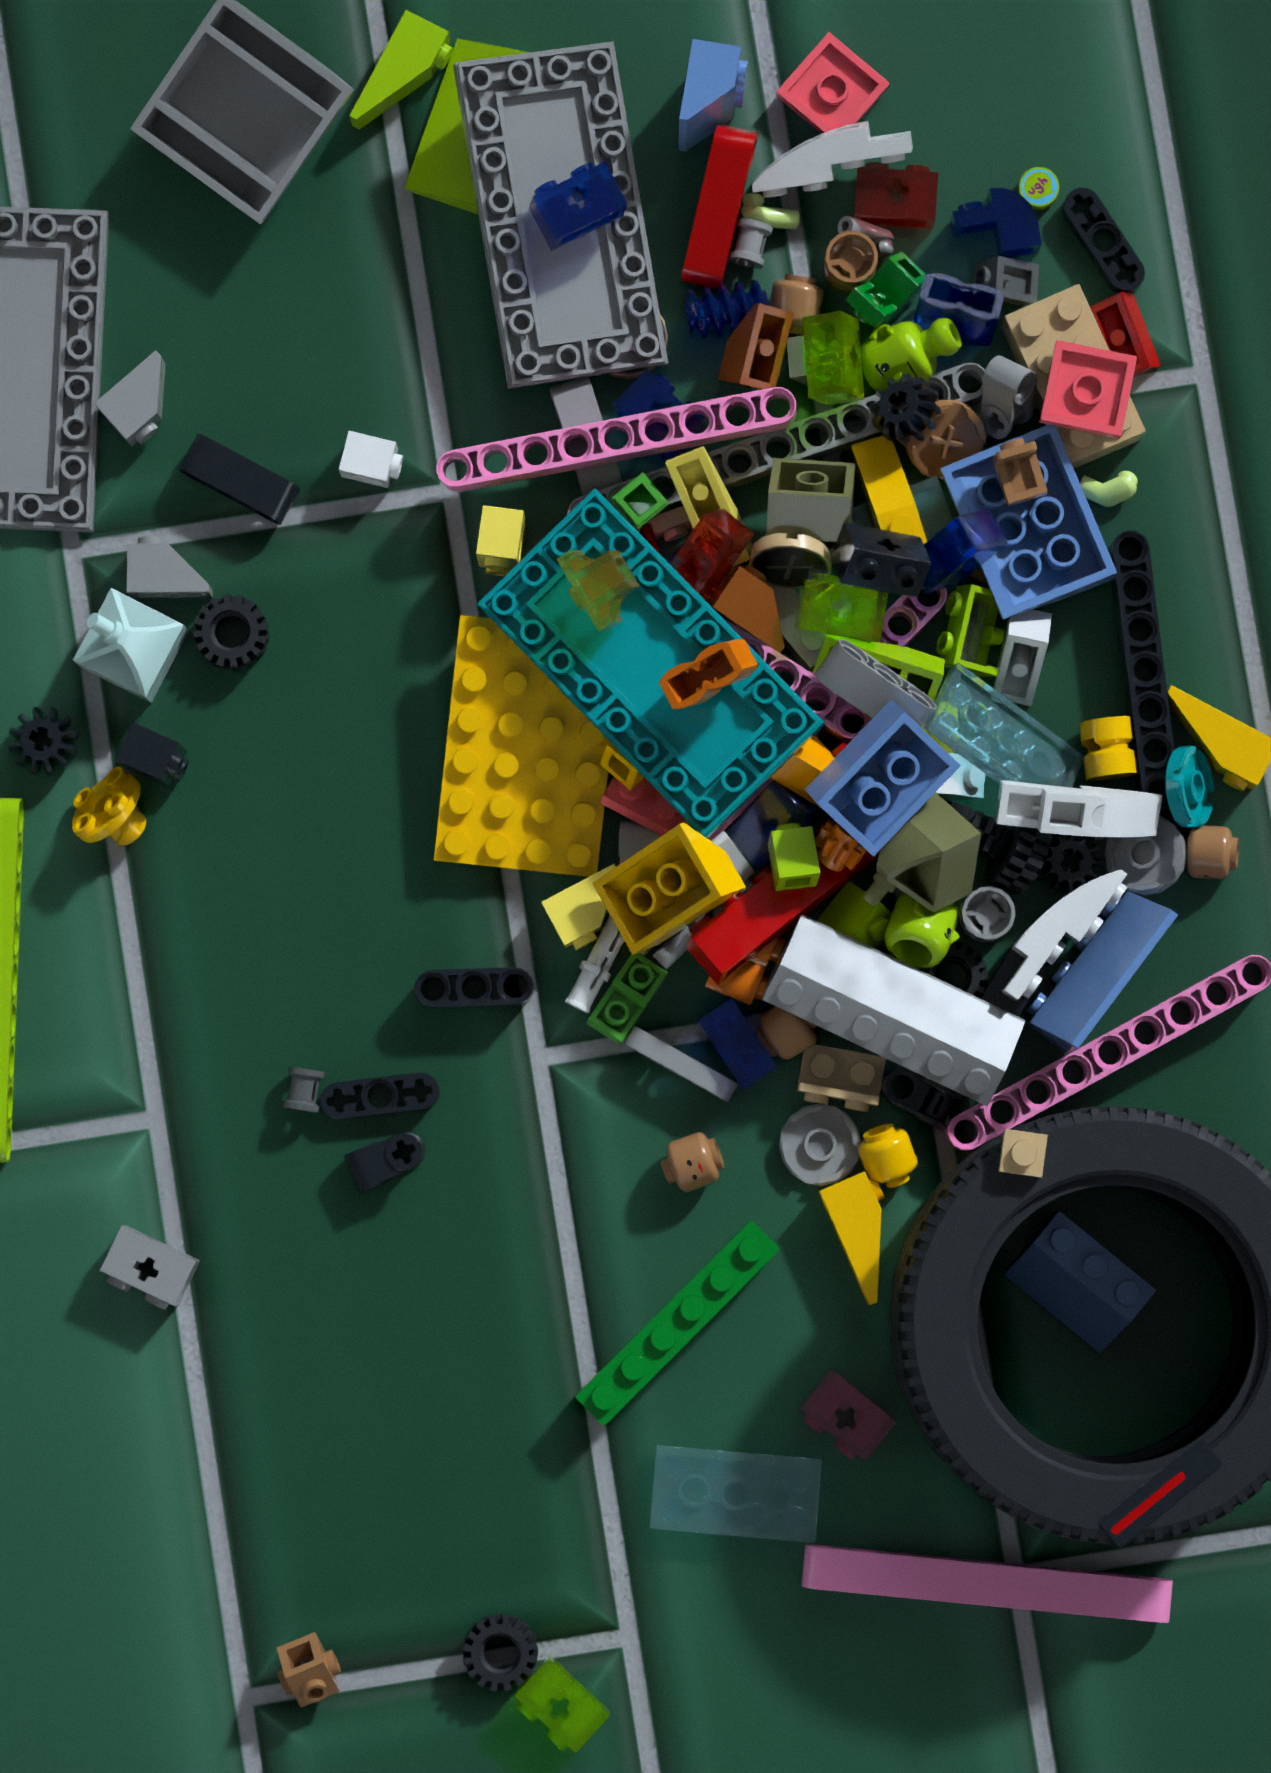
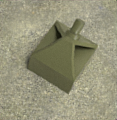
(810, 499)
(929, 858)

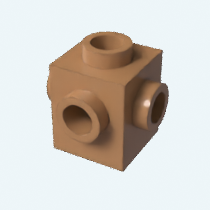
(308, 1670)

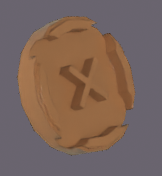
(956, 437)

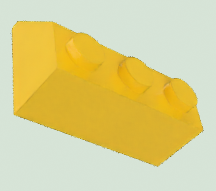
(667, 887)

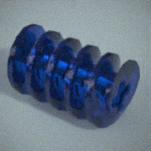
(722, 309)

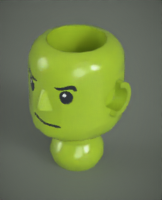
(907, 350)
(918, 934)

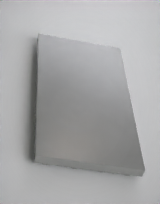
(595, 298)
(50, 365)

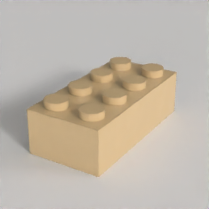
(1032, 339)

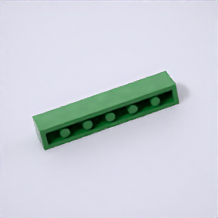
(677, 1322)

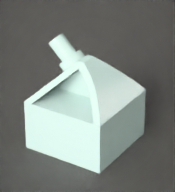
(130, 645)

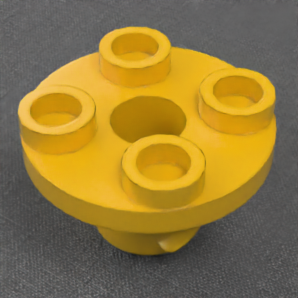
(109, 810)

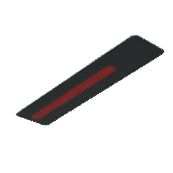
(1160, 1493)

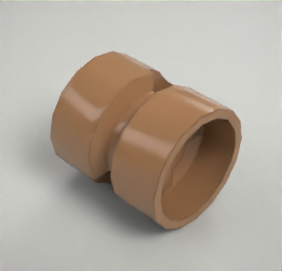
(849, 261)

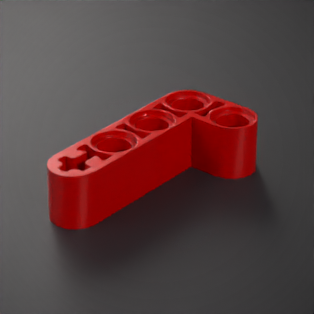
(719, 206)

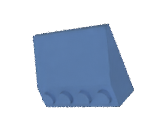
(1050, 539)
(1099, 971)

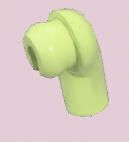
(775, 217)
(1111, 492)

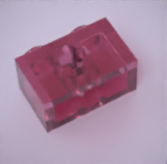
(835, 1393)

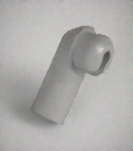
(881, 237)

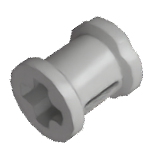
(750, 243)

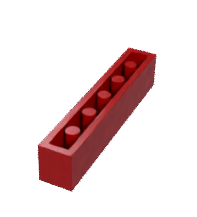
(760, 917)

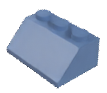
(711, 90)
(882, 777)
(1079, 1281)

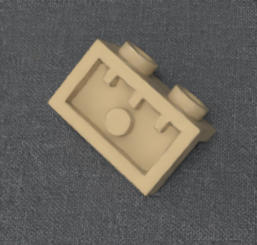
(842, 1076)

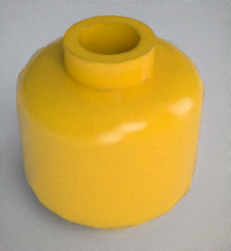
(887, 1155)

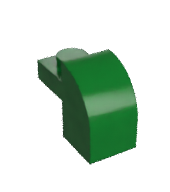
(887, 291)

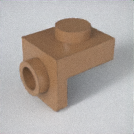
(1019, 471)

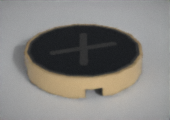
(789, 559)

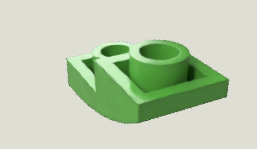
(627, 998)

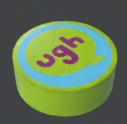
(1039, 187)

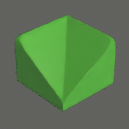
(639, 502)

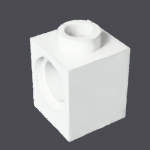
(370, 459)

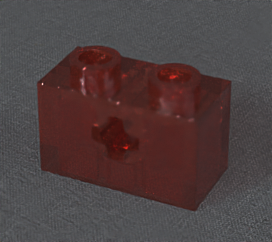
(917, 200)
(711, 551)

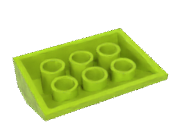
(442, 160)

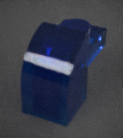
(1008, 216)

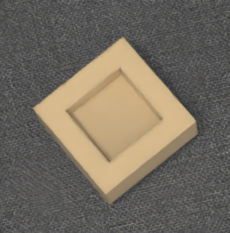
(671, 524)
(1022, 1153)

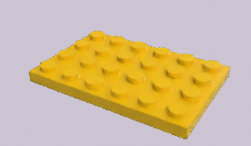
(517, 764)

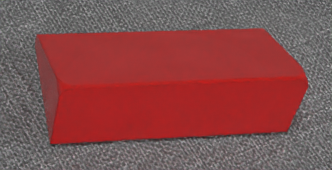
(1125, 330)

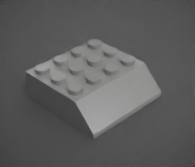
(242, 108)

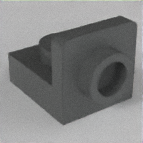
(1010, 276)

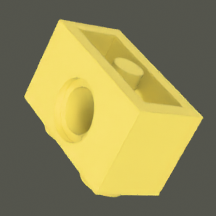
(500, 539)

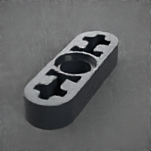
(1079, 221)
(350, 1109)

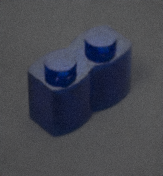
(969, 306)

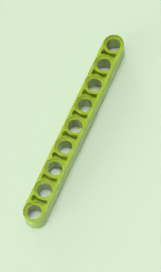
(10, 902)

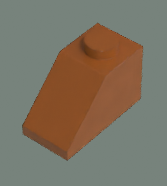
(757, 348)
(749, 605)

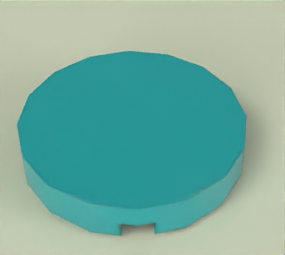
(1187, 786)

